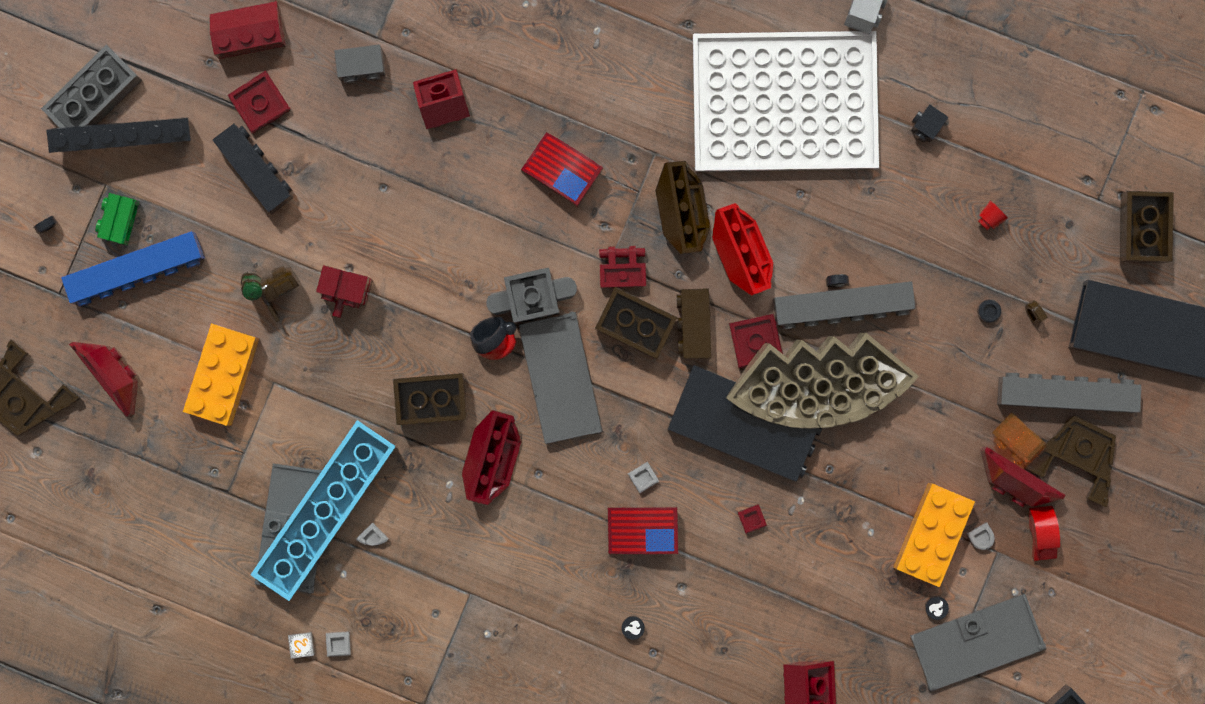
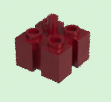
(343, 288)

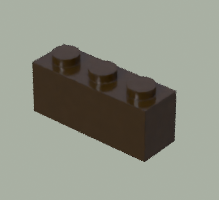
(694, 323)

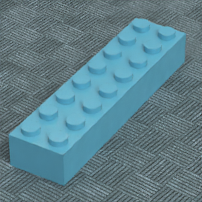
(323, 510)

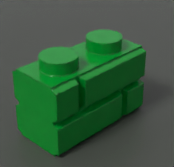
(117, 219)

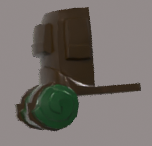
(269, 287)

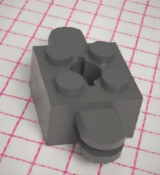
(531, 295)

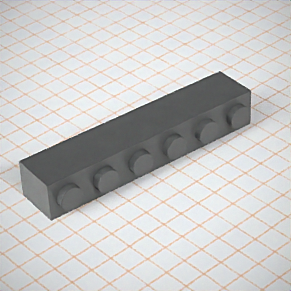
(844, 303)
(1069, 394)

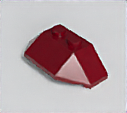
(111, 373)
(491, 457)
(1017, 482)

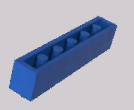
(133, 268)

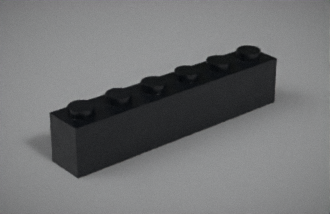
(118, 134)

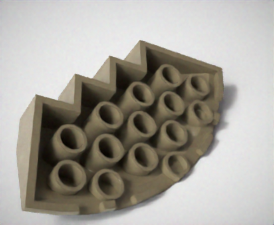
(821, 385)

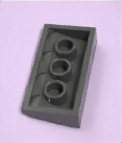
(92, 91)

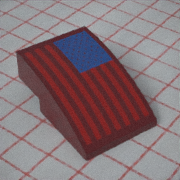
(562, 169)
(642, 530)

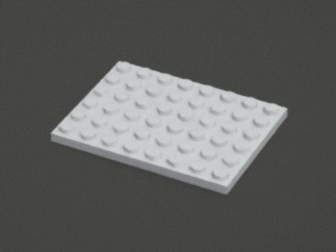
(785, 101)

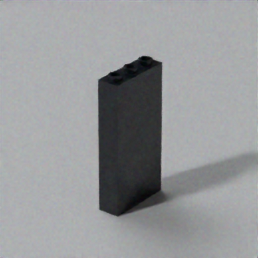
(1140, 329)
(718, 423)

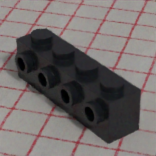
(253, 169)

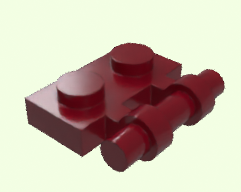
(622, 275)

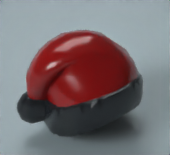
(493, 338)

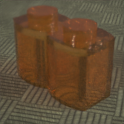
(1018, 440)

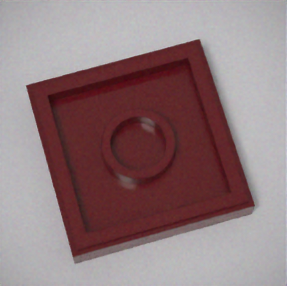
(259, 102)
(751, 335)

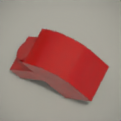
(1045, 533)

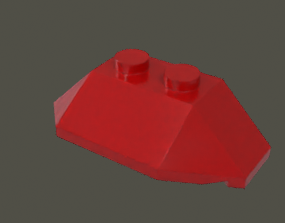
(742, 249)

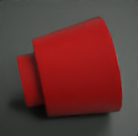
(991, 216)

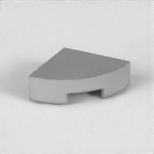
(372, 536)

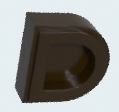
(1035, 312)

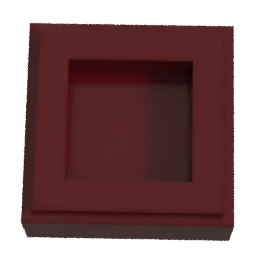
(752, 518)

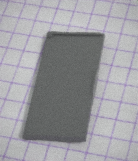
(560, 378)
(285, 493)
(977, 642)

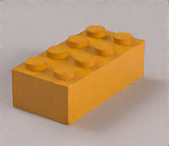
(221, 375)
(934, 534)

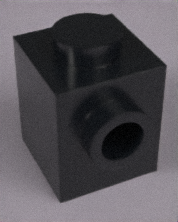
(928, 123)

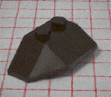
(682, 207)

